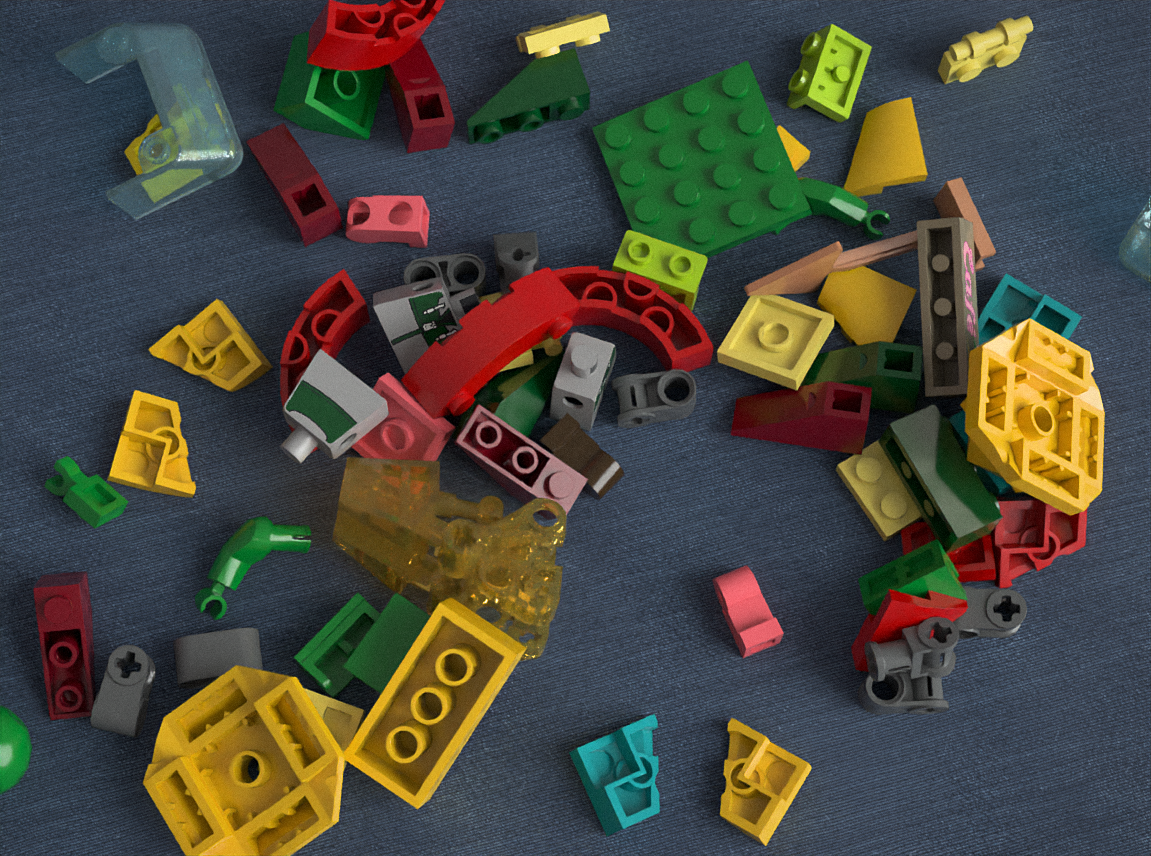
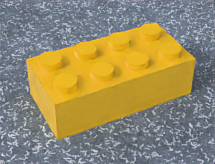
(434, 702)

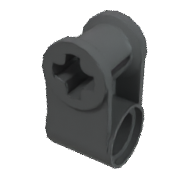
(515, 256)
(650, 397)
(981, 615)
(909, 695)
(122, 698)

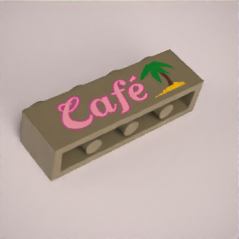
(947, 304)

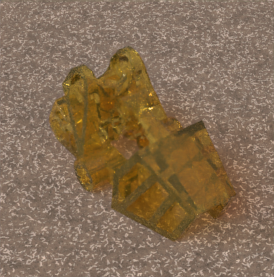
(495, 562)

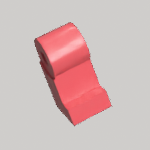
(388, 220)
(747, 611)

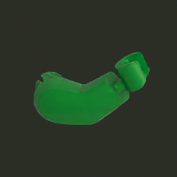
(840, 205)
(244, 548)

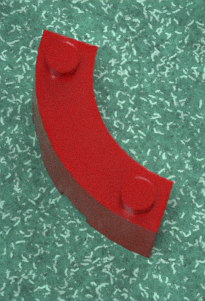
(369, 34)
(640, 310)
(326, 324)
(489, 340)

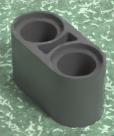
(449, 268)
(210, 655)

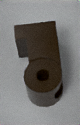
(583, 455)

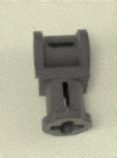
(915, 651)

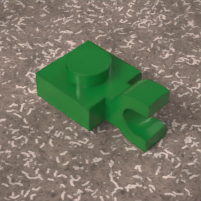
(89, 497)

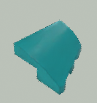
(621, 775)

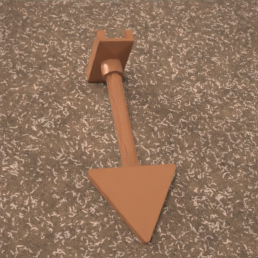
(810, 271)

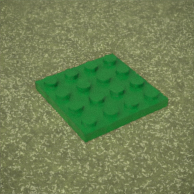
(703, 165)

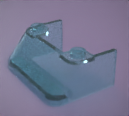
(197, 130)

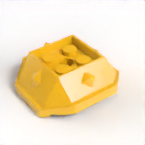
(1036, 416)
(204, 758)

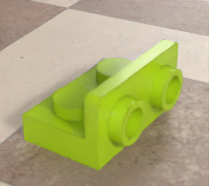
(829, 72)
(668, 265)

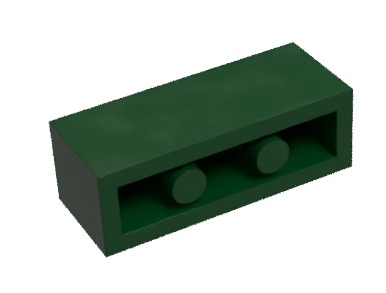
(940, 478)

